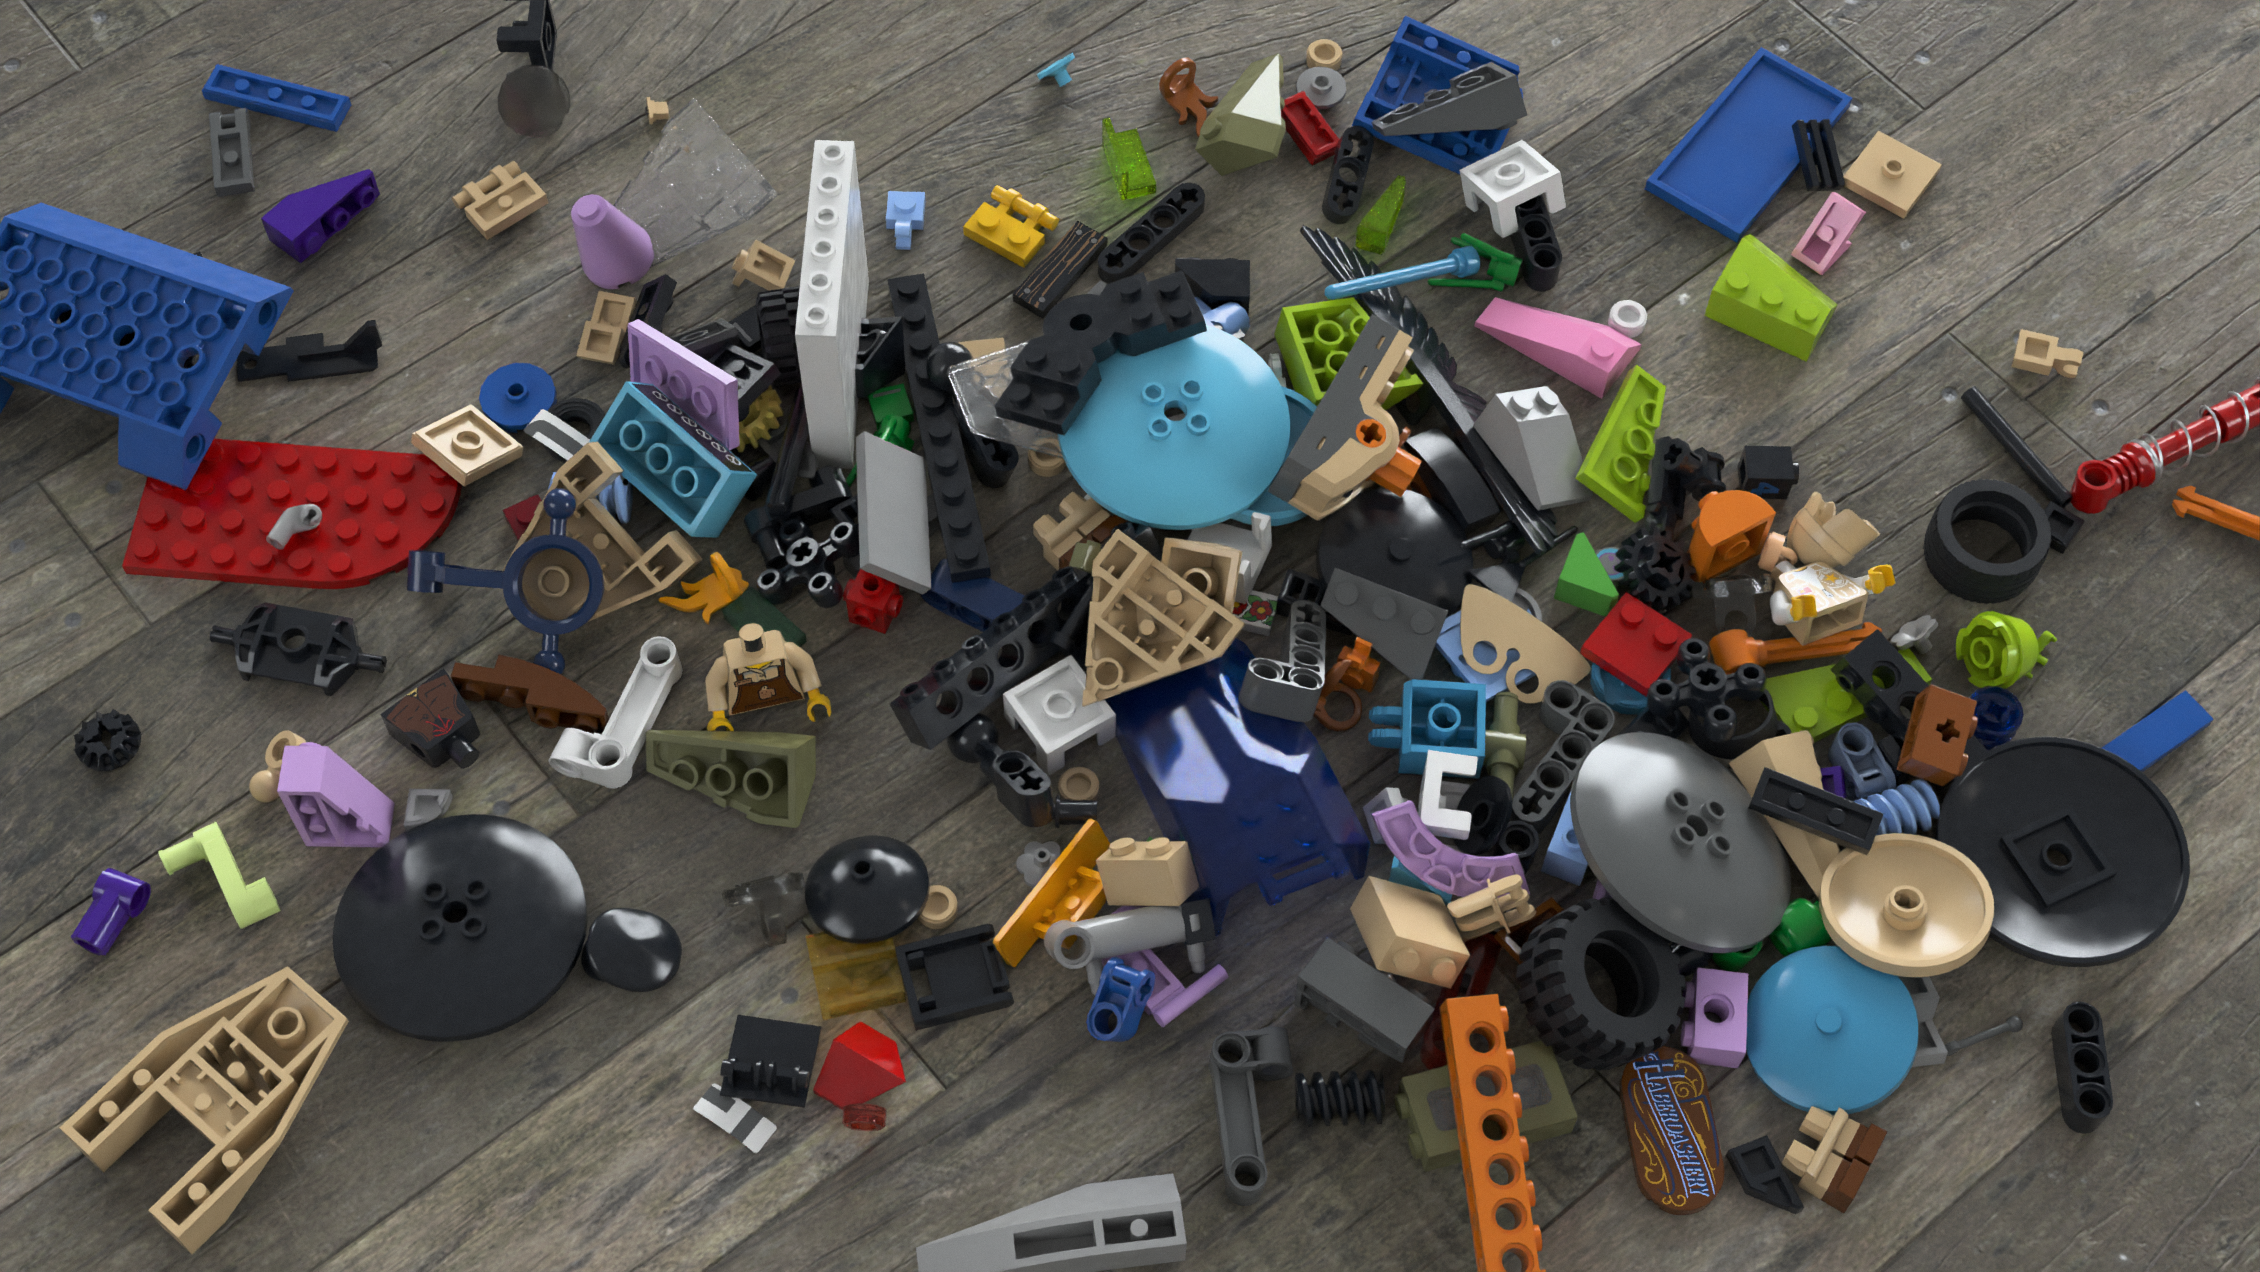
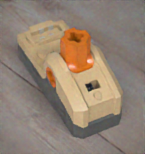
(1350, 434)

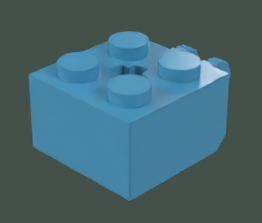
(1433, 718)

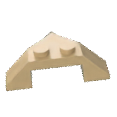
(1147, 622)

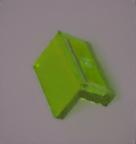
(1127, 162)

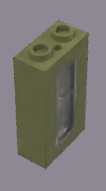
(1429, 1108)

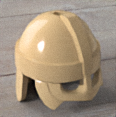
(1828, 537)

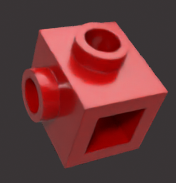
(872, 601)

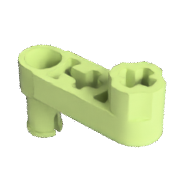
(247, 902)

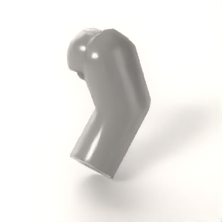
(293, 521)

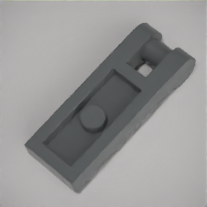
(231, 152)

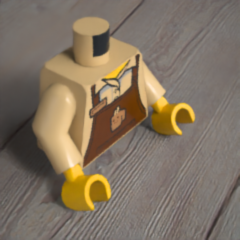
(760, 673)

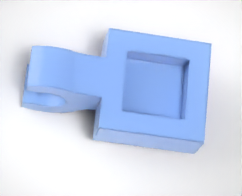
(905, 214)

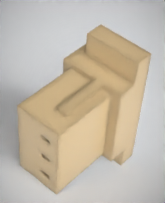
(656, 110)

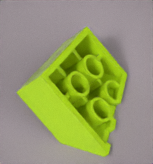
(1769, 300)
(1318, 340)

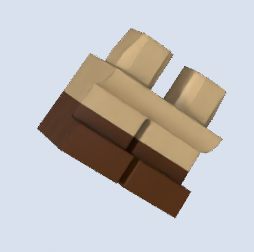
(1083, 522)
(1840, 1159)

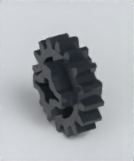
(1655, 568)

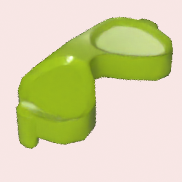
(2043, 641)

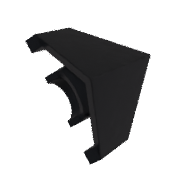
(880, 354)

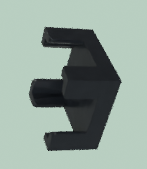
(532, 36)

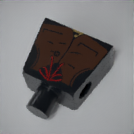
(434, 723)

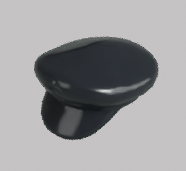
(631, 950)

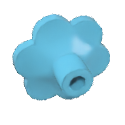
(1058, 70)

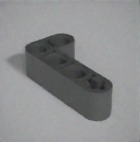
(1295, 682)
(1555, 765)

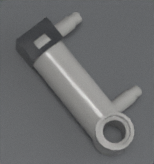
(1134, 932)

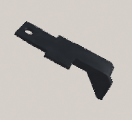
(308, 358)

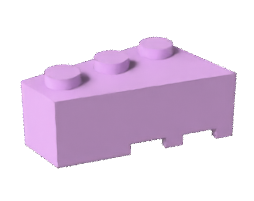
(332, 800)

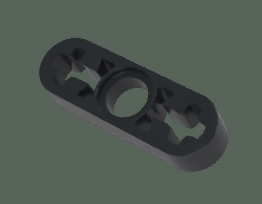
(1337, 185)

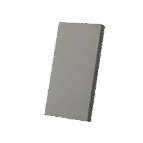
(893, 513)

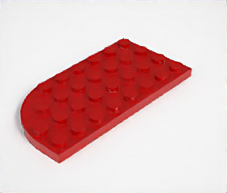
(218, 527)

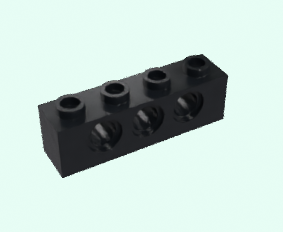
(1901, 686)

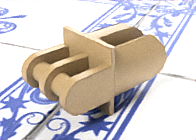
(1484, 911)

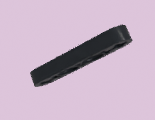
(1153, 234)

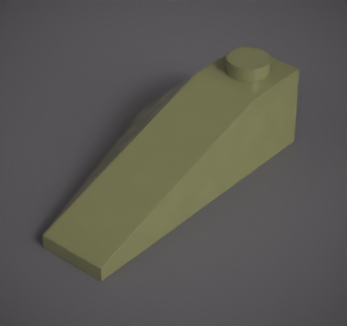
(1247, 121)
(751, 771)

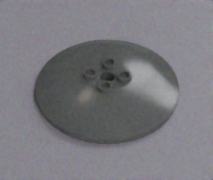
(1635, 825)

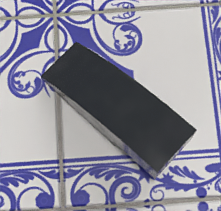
(1453, 479)

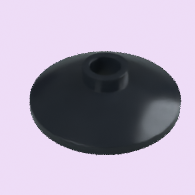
(1490, 809)

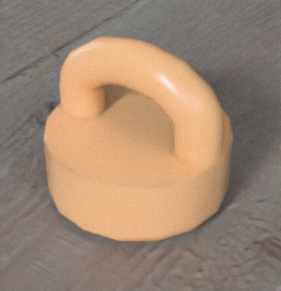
(1775, 552)

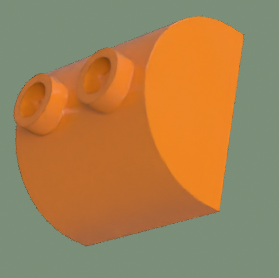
(1728, 532)

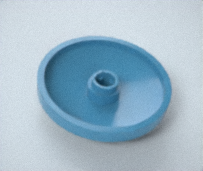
(1830, 1031)

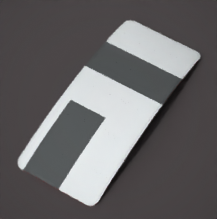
(735, 1118)

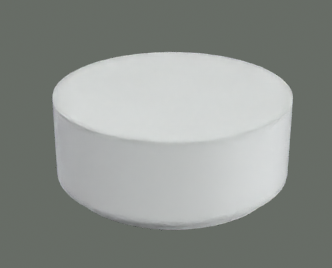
(1628, 318)

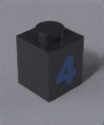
(1767, 471)

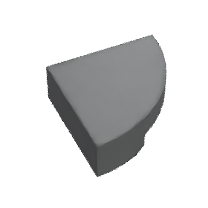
(426, 806)

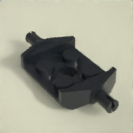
(323, 660)

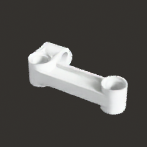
(585, 754)

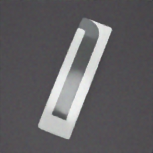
(557, 435)

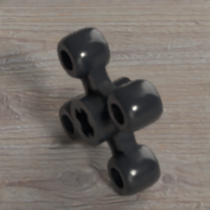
(810, 563)
(1706, 690)

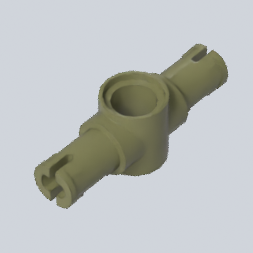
(1503, 740)

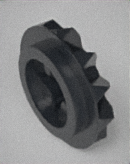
(124, 741)

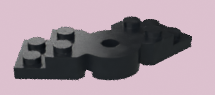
(1061, 369)

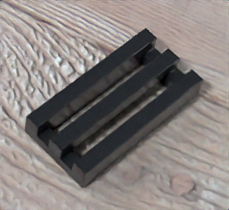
(1823, 155)

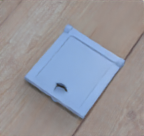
(1450, 647)

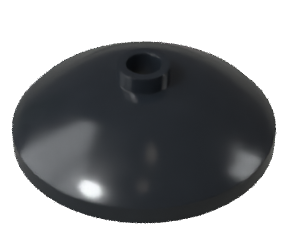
(869, 904)

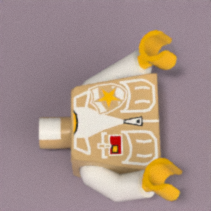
(1821, 600)

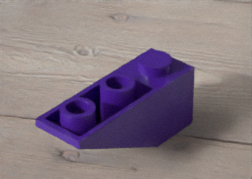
(315, 214)

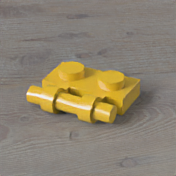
(1005, 234)

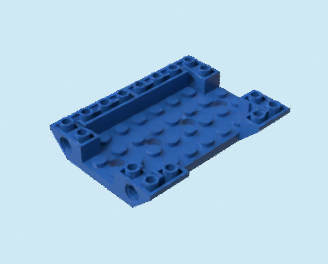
(117, 288)

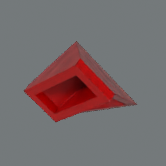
(859, 1067)

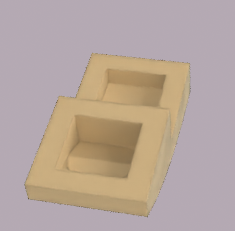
(607, 328)

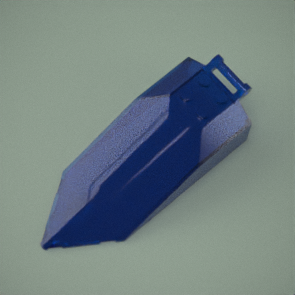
(1237, 784)

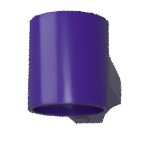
(114, 901)

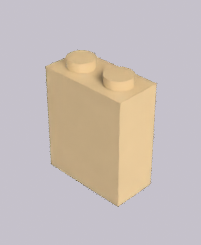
(1409, 932)

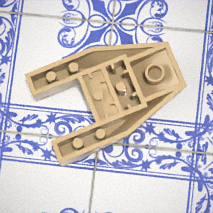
(234, 1077)

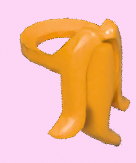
(712, 591)

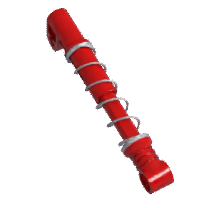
(2143, 463)

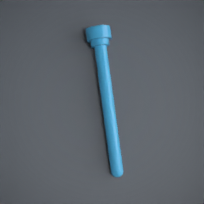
(1460, 262)

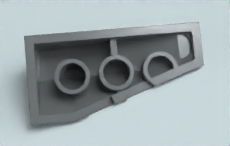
(1475, 101)

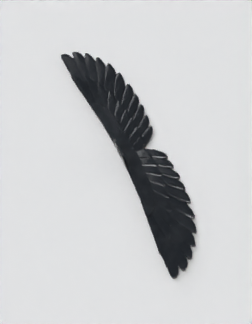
(1432, 365)

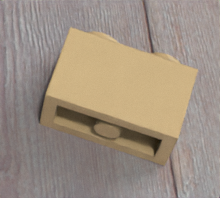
(1147, 872)

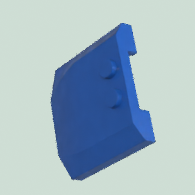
(1415, 64)

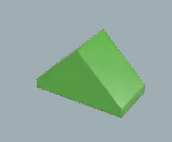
(1585, 580)

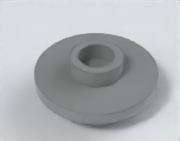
(1322, 86)

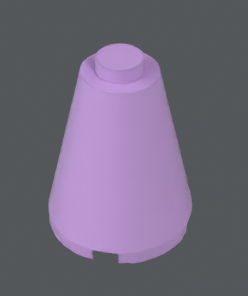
(610, 243)

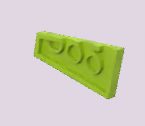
(1624, 445)
(1818, 703)

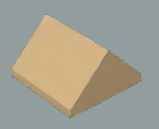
(1205, 566)

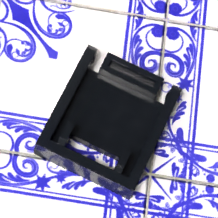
(961, 973)

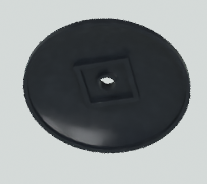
(2109, 822)
(467, 975)

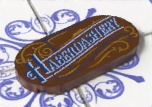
(1671, 1131)

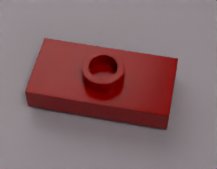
(1308, 128)

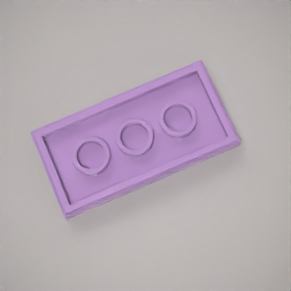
(686, 379)

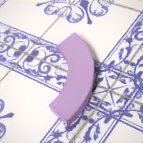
(1436, 862)

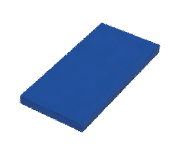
(1745, 145)

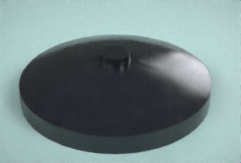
(1398, 544)

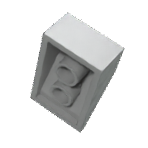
(1535, 445)

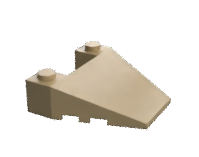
(557, 580)

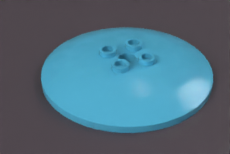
(1189, 468)

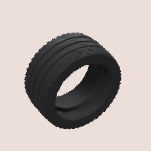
(1998, 504)

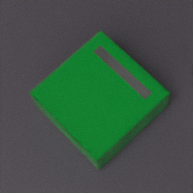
(890, 401)

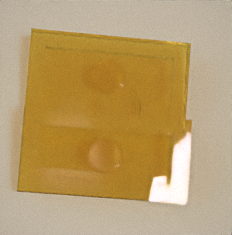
(854, 975)

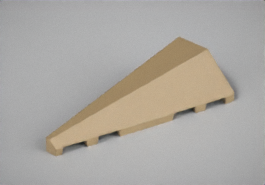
(1796, 758)

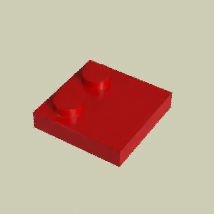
(1635, 643)

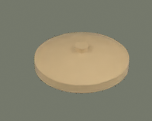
(1907, 906)

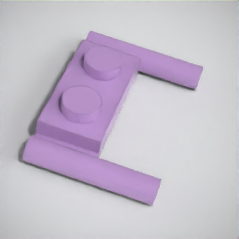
(1169, 995)

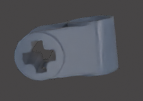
(1864, 770)

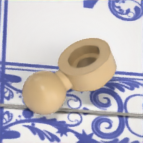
(264, 783)

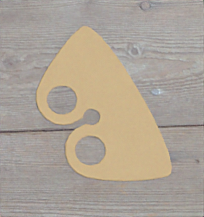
(1507, 626)

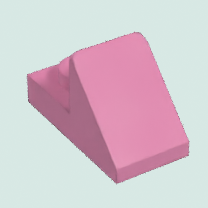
(1828, 234)

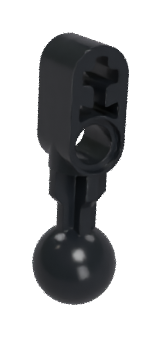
(990, 458)
(1017, 779)

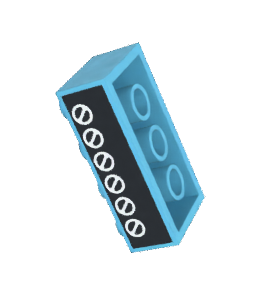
(673, 460)

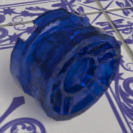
(2004, 707)

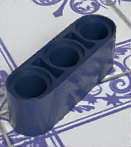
(970, 601)

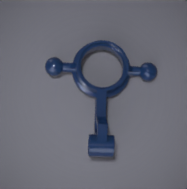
(429, 572)

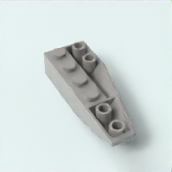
(1073, 1231)

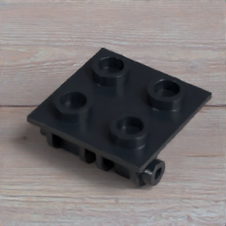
(770, 1061)

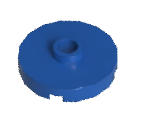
(511, 411)

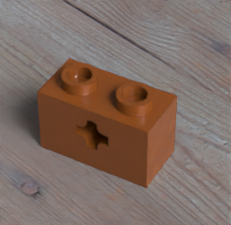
(1938, 735)

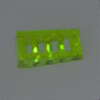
(1379, 222)

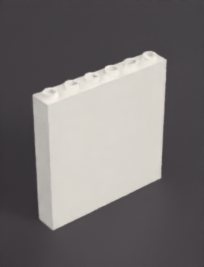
(832, 303)

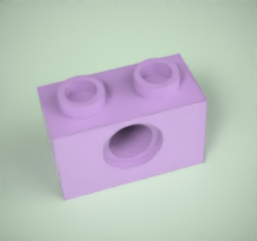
(1726, 996)

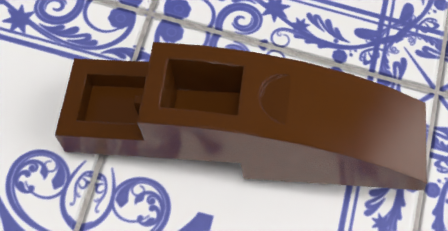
(546, 694)

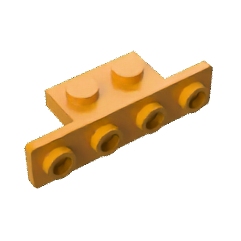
(1065, 892)

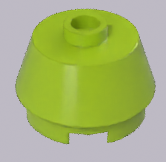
(1997, 649)

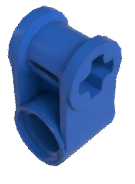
(1120, 997)

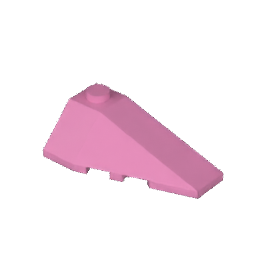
(1572, 347)

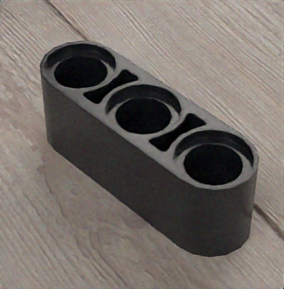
(1537, 245)
(2074, 1084)

